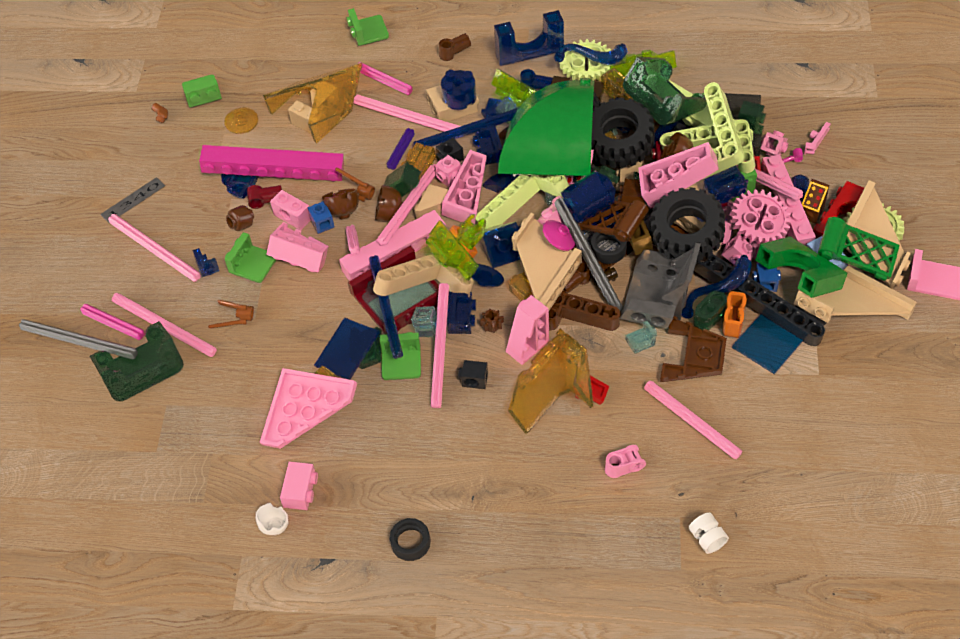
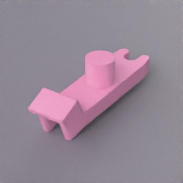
(818, 137)

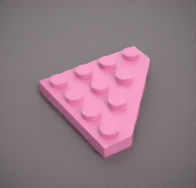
(302, 403)

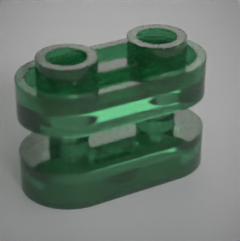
(710, 310)

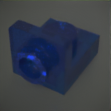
(205, 266)

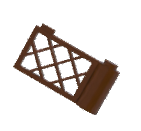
(626, 221)

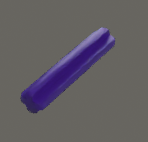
(400, 149)

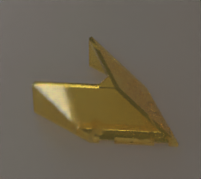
(331, 102)
(554, 371)

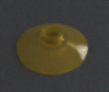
(241, 120)

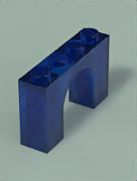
(547, 43)

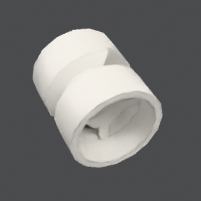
(710, 535)

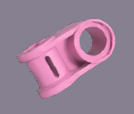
(627, 461)

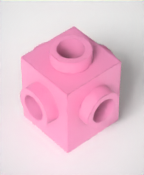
(768, 143)
(447, 170)
(736, 248)

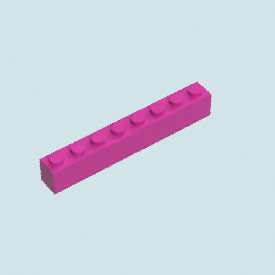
(271, 163)

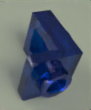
(491, 108)

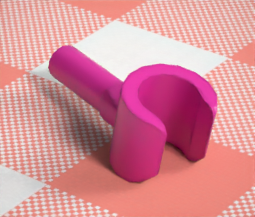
(797, 156)

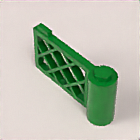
(834, 242)

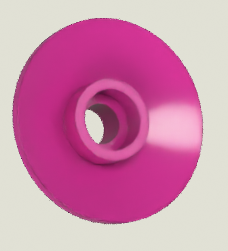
(558, 235)

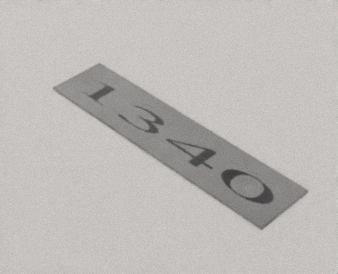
(133, 199)

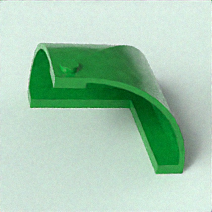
(551, 132)

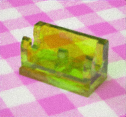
(470, 233)

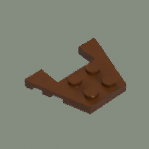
(703, 353)

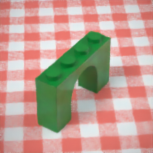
(820, 274)

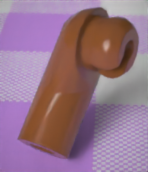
(161, 111)

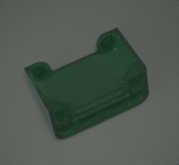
(650, 85)
(153, 364)

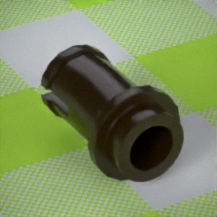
(611, 274)

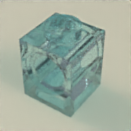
(425, 321)

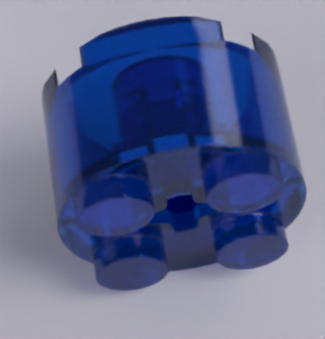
(458, 89)

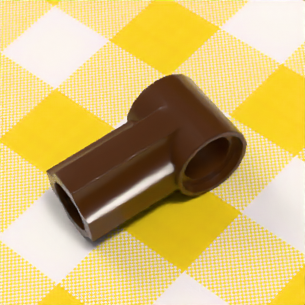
(449, 47)

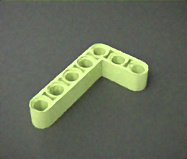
(723, 131)
(707, 133)
(518, 194)

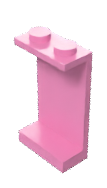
(933, 277)

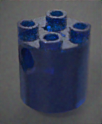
(589, 196)

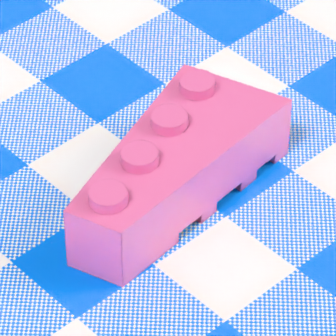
(676, 172)
(466, 188)

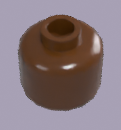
(240, 218)

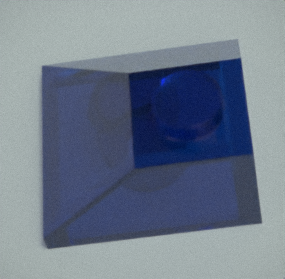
(498, 244)

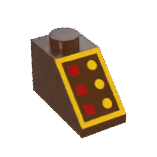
(815, 200)

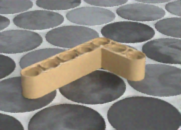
(419, 272)

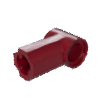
(258, 196)

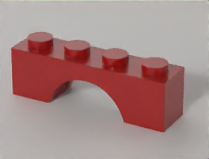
(846, 199)

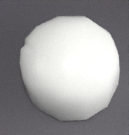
(271, 519)

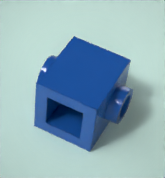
(321, 217)
(767, 277)

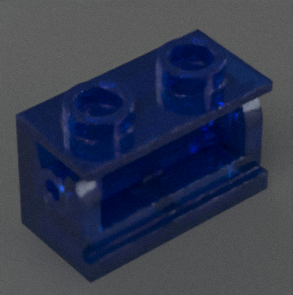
(488, 143)
(726, 184)
(460, 313)

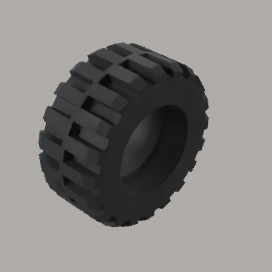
(622, 151)
(688, 203)

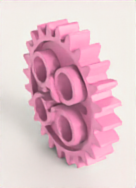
(776, 224)

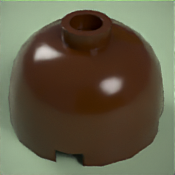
(679, 144)
(342, 202)
(388, 203)

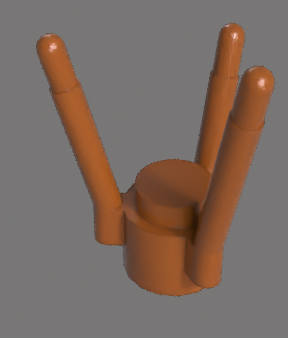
(364, 190)
(243, 312)

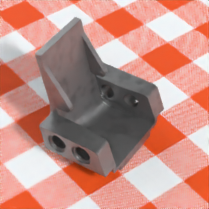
(659, 287)

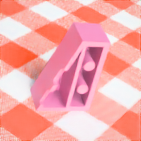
(296, 249)
(529, 330)

